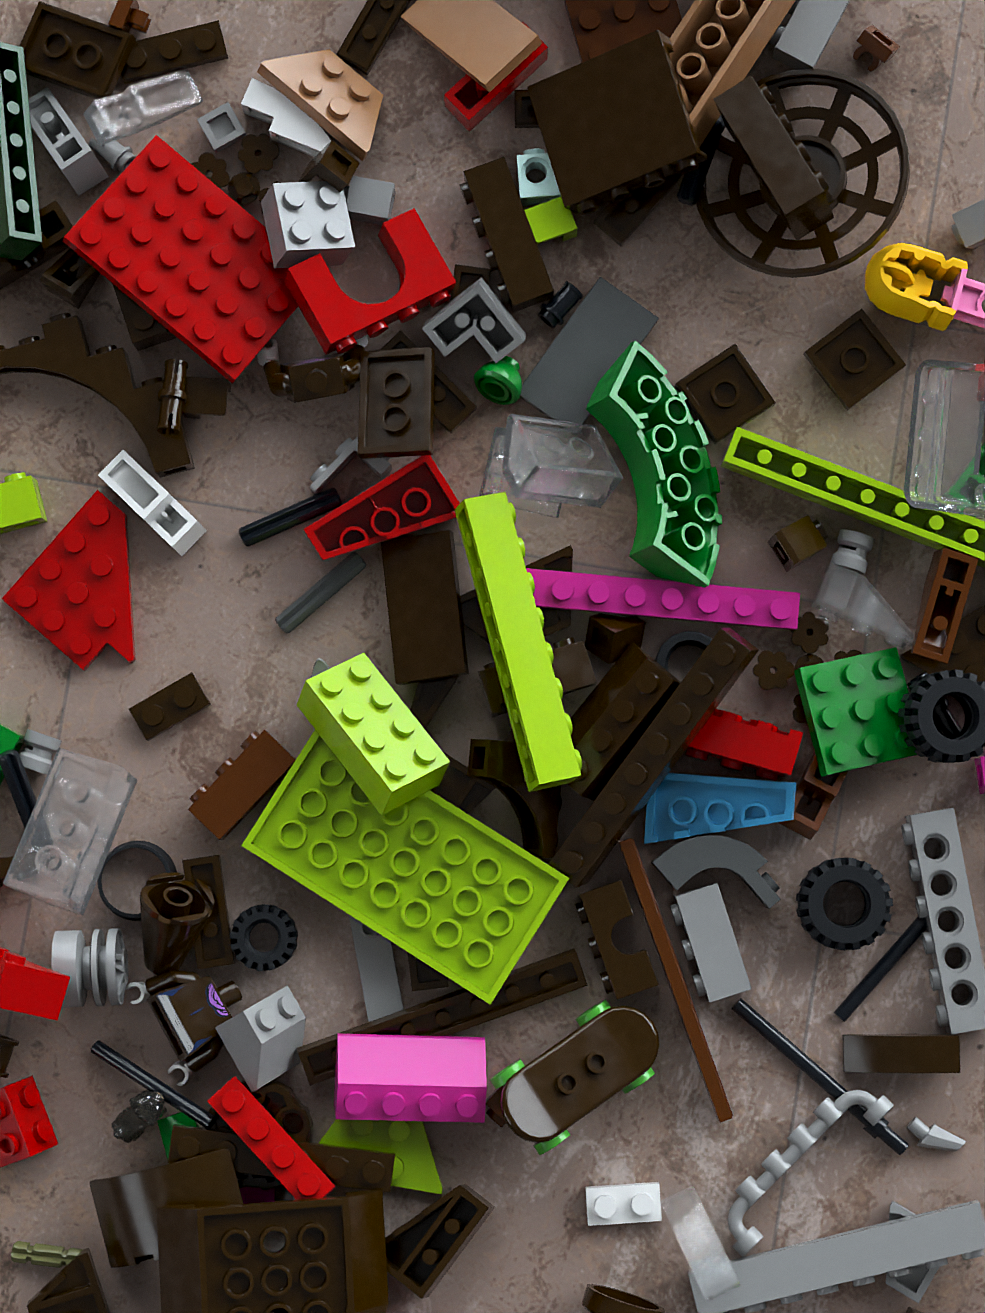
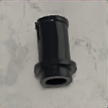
(559, 305)

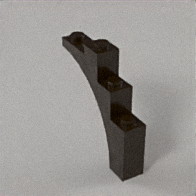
(109, 374)

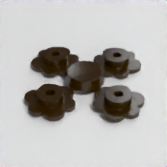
(244, 186)
(785, 669)

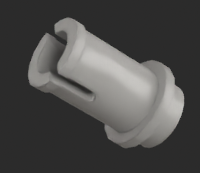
(114, 153)

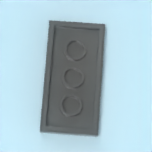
(585, 352)

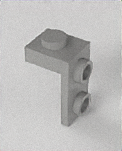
(346, 453)

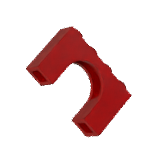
(342, 320)

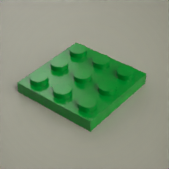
(855, 710)

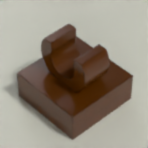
(128, 16)
(877, 44)

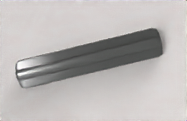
(320, 592)

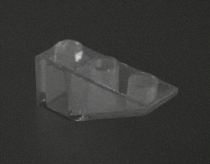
(855, 600)

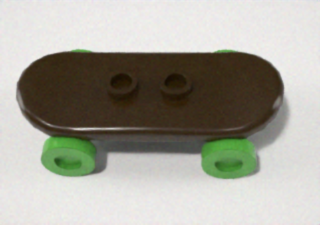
(578, 1074)

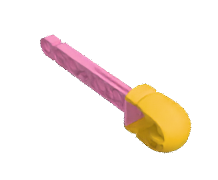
(893, 271)

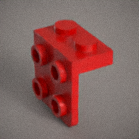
(23, 1122)

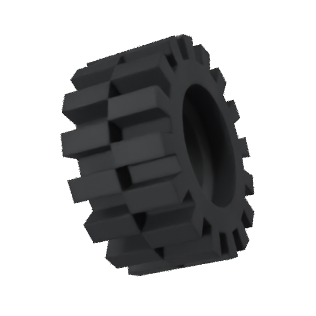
(241, 937)

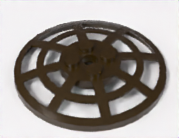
(830, 164)

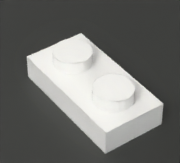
(623, 1203)

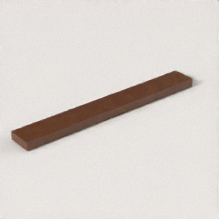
(675, 980)

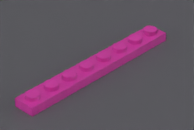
(665, 599)

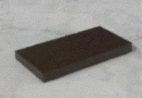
(424, 608)

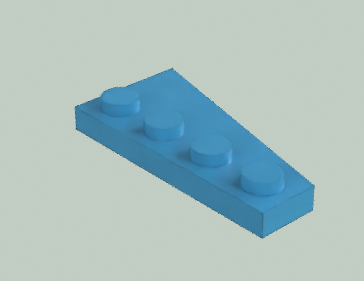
(712, 804)

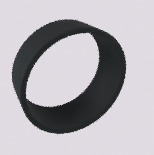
(159, 852)

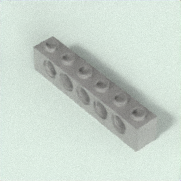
(957, 899)

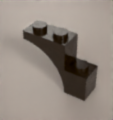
(536, 810)

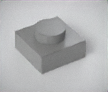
(221, 127)

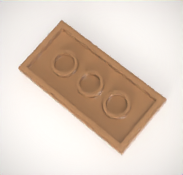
(474, 36)

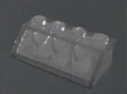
(70, 831)

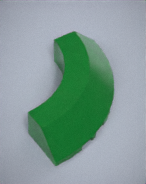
(667, 467)

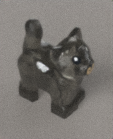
(133, 1120)

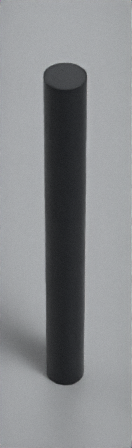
(881, 968)
(152, 1083)

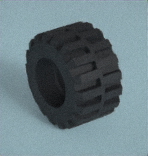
(919, 716)
(875, 897)

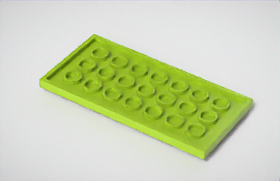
(412, 875)

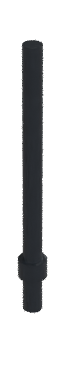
(817, 1074)

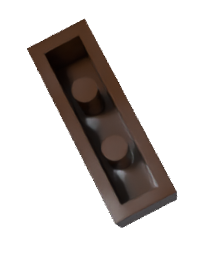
(241, 784)

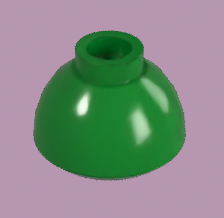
(499, 381)

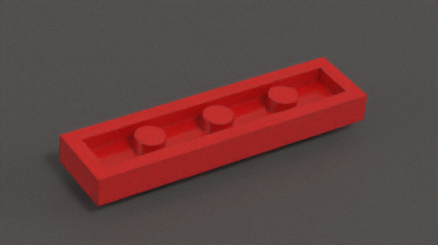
(270, 1142)

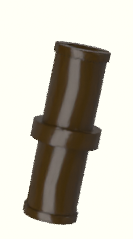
(172, 397)

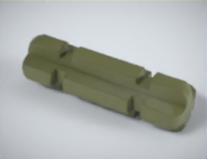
(43, 1254)

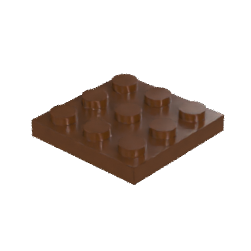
(612, 23)

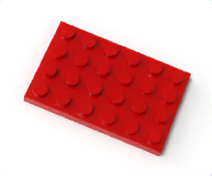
(187, 258)

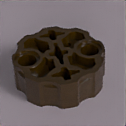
(282, 1103)

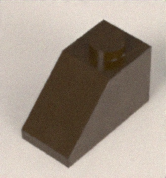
(798, 542)

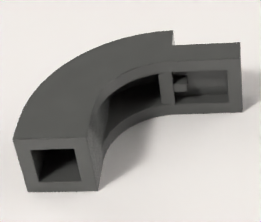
(699, 853)

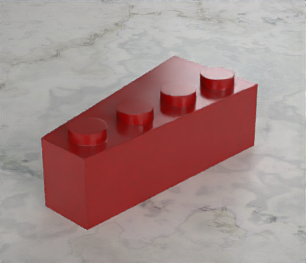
(395, 506)
(747, 744)
(30, 987)

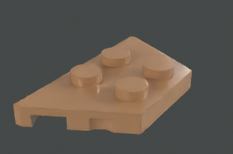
(329, 95)

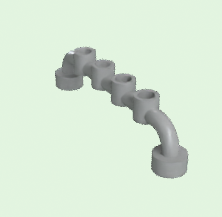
(801, 1140)

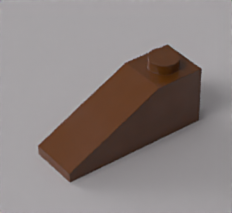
(943, 604)

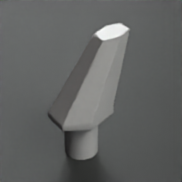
(934, 1136)

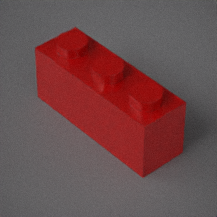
(472, 102)

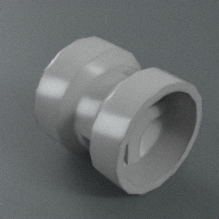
(853, 550)
(38, 751)

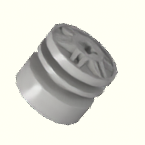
(91, 967)

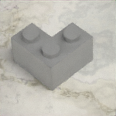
(479, 314)

